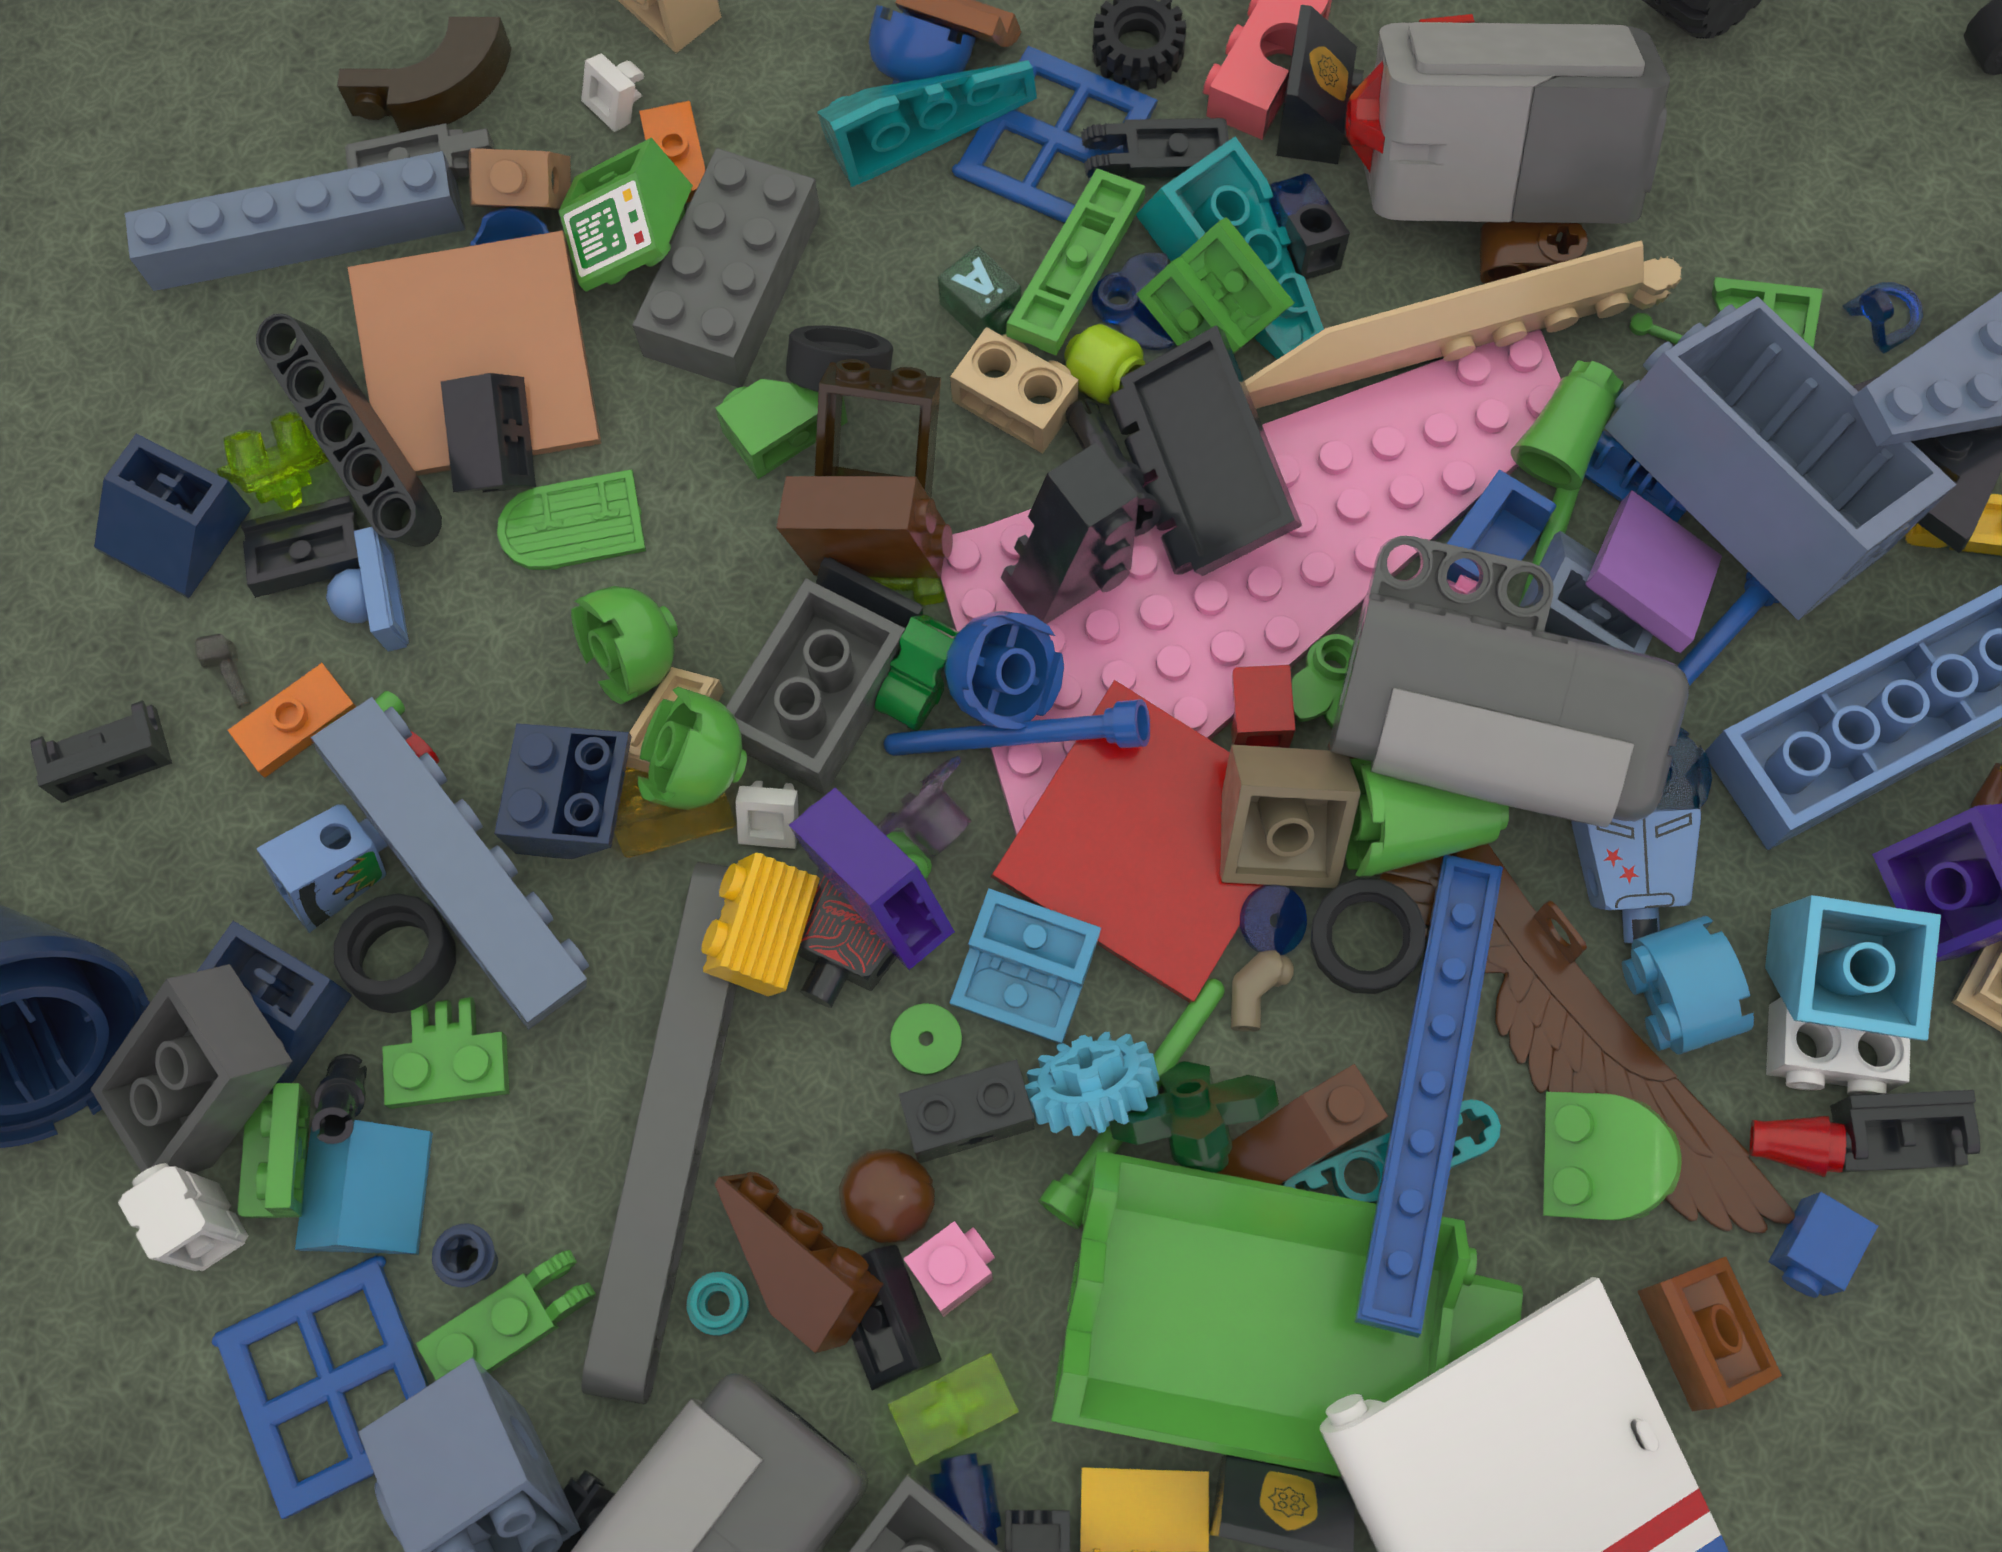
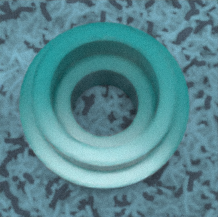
(698, 1303)

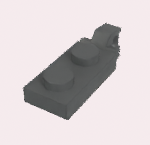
(419, 142)

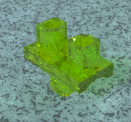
(275, 471)
(953, 1408)

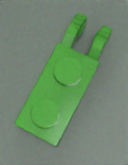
(505, 1320)

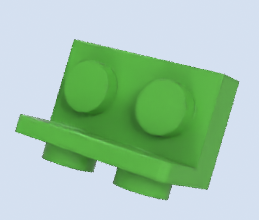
(275, 1155)

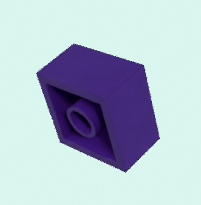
(1952, 873)

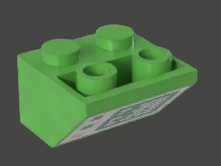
(623, 214)

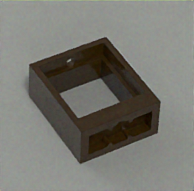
(859, 380)

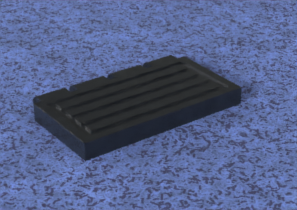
(1206, 451)

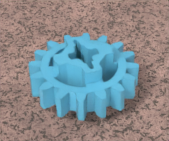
(1092, 1083)

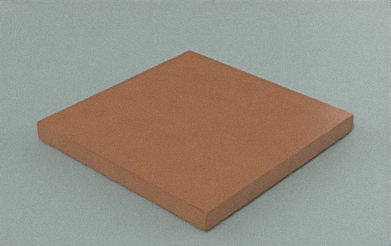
(468, 315)

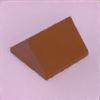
(1710, 1335)

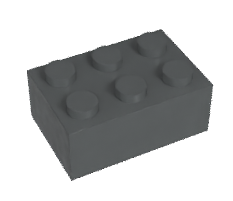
(814, 685)
(191, 1071)

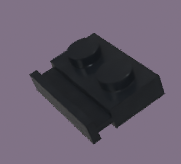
(300, 546)

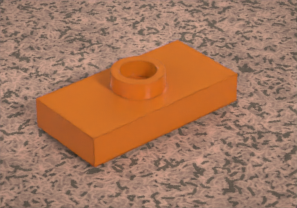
(676, 134)
(290, 719)

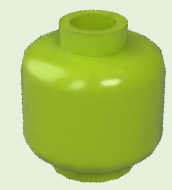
(1100, 359)

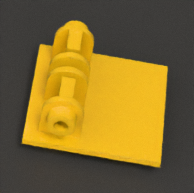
(1144, 1510)

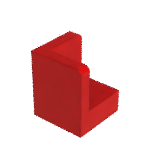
(1263, 706)

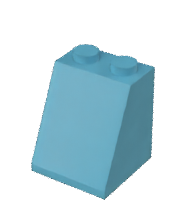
(1855, 965)

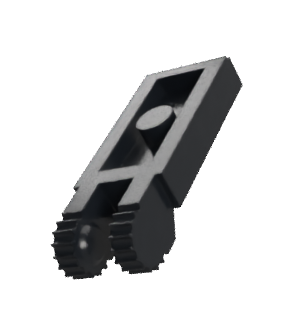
(1153, 145)

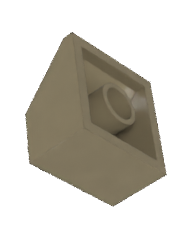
(1286, 816)

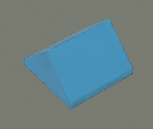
(365, 1191)

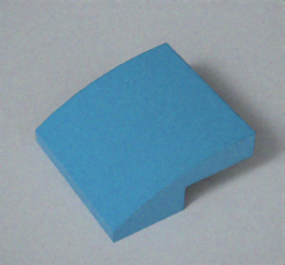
(1025, 966)

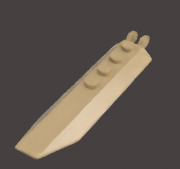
(1468, 319)

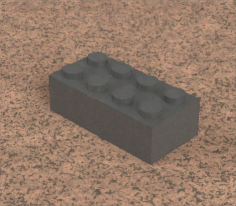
(728, 268)

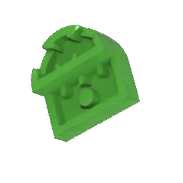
(1606, 1157)

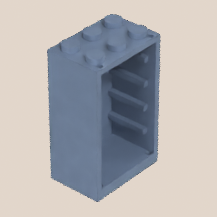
(1773, 455)

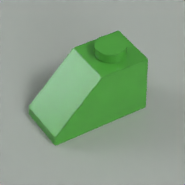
(770, 422)

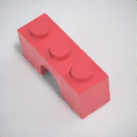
(1247, 85)

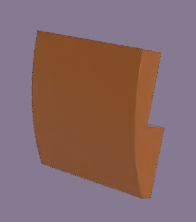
(967, 18)

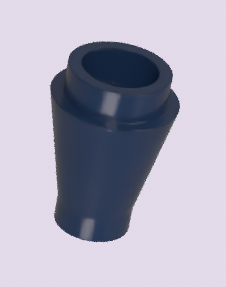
(452, 1254)

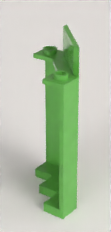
(1230, 1311)

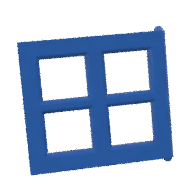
(1053, 138)
(330, 1386)

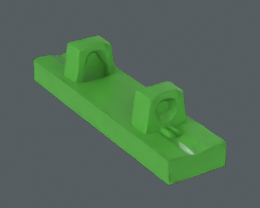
(1075, 261)

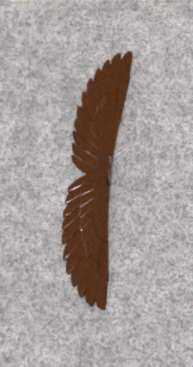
(1586, 1047)

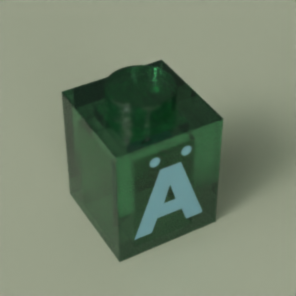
(979, 293)

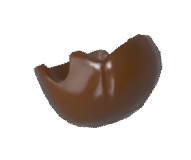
(886, 1195)

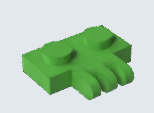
(445, 1060)

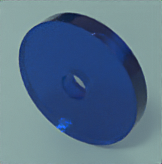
(1290, 919)

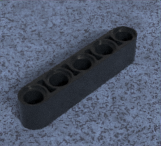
(328, 418)

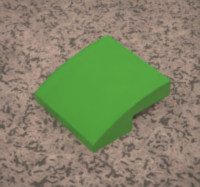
(1214, 285)

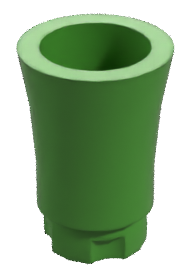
(1569, 426)

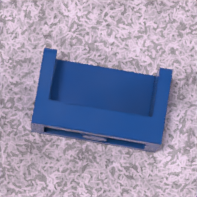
(1501, 523)

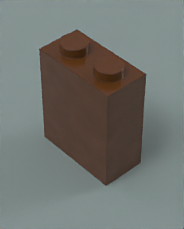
(866, 524)

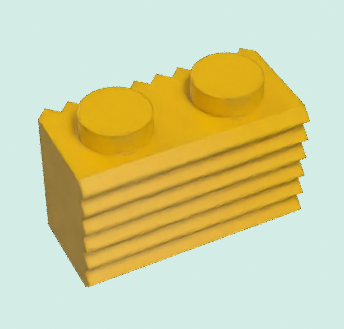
(759, 924)

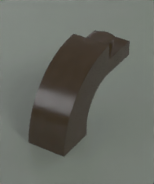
(439, 87)

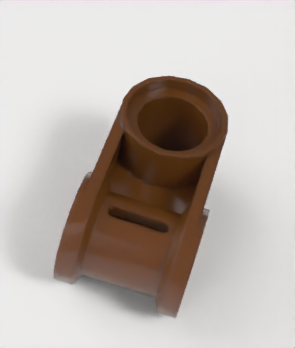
(1527, 246)

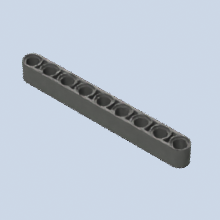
(662, 1161)

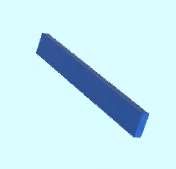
(1429, 1098)

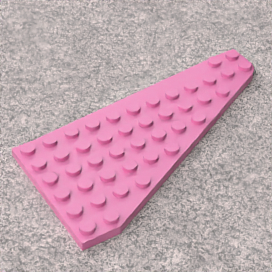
(1359, 471)

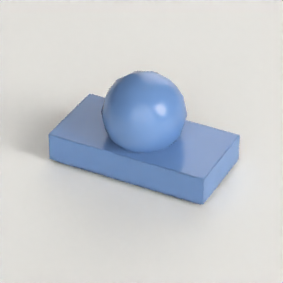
(371, 591)

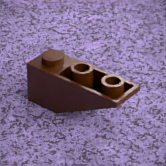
(801, 1273)

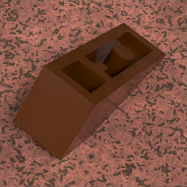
(1307, 1130)

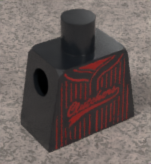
(839, 947)

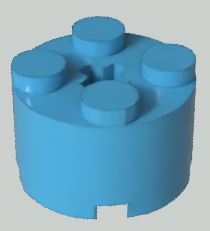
(1689, 986)

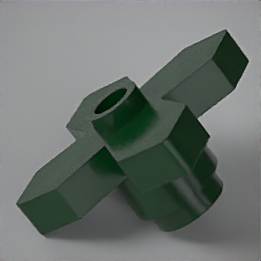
(1198, 1114)

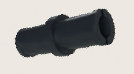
(339, 1099)

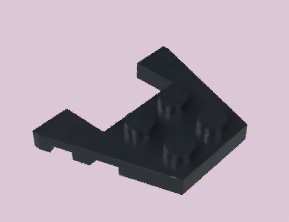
(1972, 463)

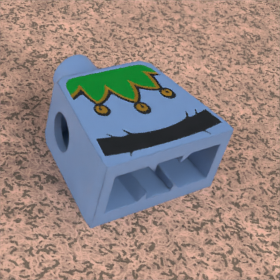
(324, 864)

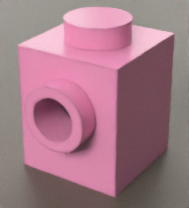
(951, 1266)

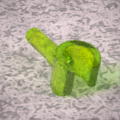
(925, 590)

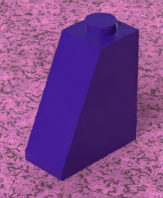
(873, 877)

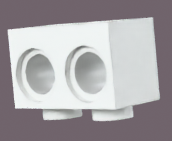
(1836, 1057)

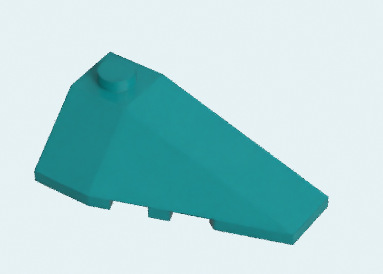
(908, 118)
(1234, 187)

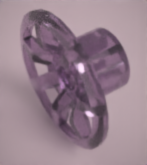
(932, 817)

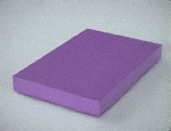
(1654, 572)

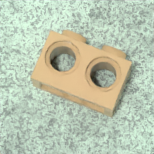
(1006, 398)

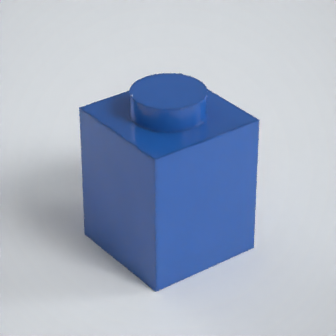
(1822, 1246)

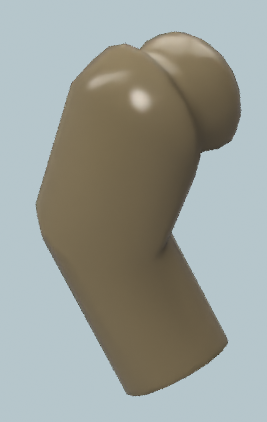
(1252, 982)

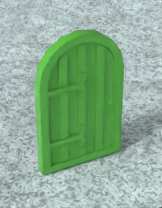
(573, 522)

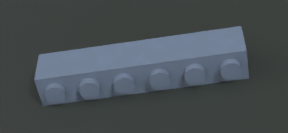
(294, 221)
(451, 862)

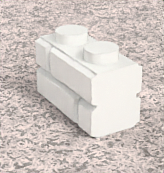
(182, 1218)

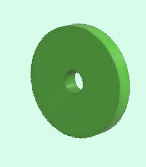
(921, 1020)

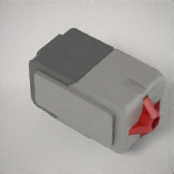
(1510, 122)

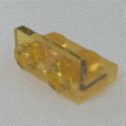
(651, 826)

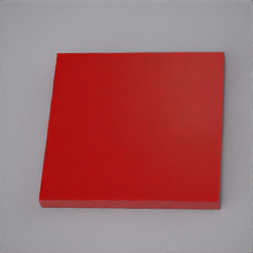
(1136, 849)

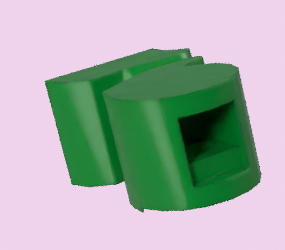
(915, 676)

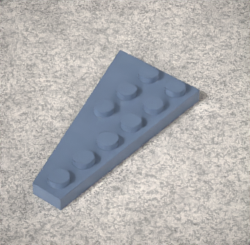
(1942, 386)

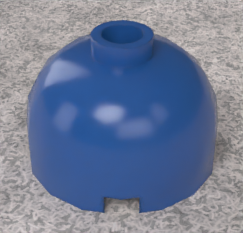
(915, 48)
(1004, 669)

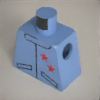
(1640, 865)

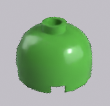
(626, 638)
(691, 752)

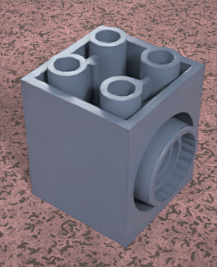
(466, 1470)

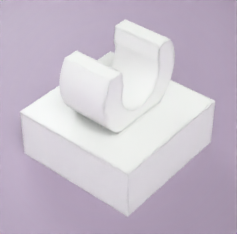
(611, 90)
(766, 815)

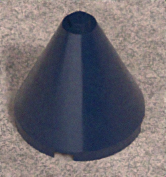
(60, 1023)

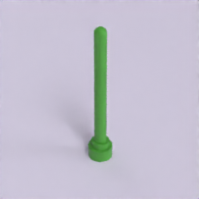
(1068, 1195)

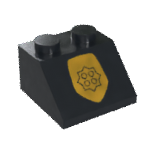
(1317, 91)
(1282, 1507)

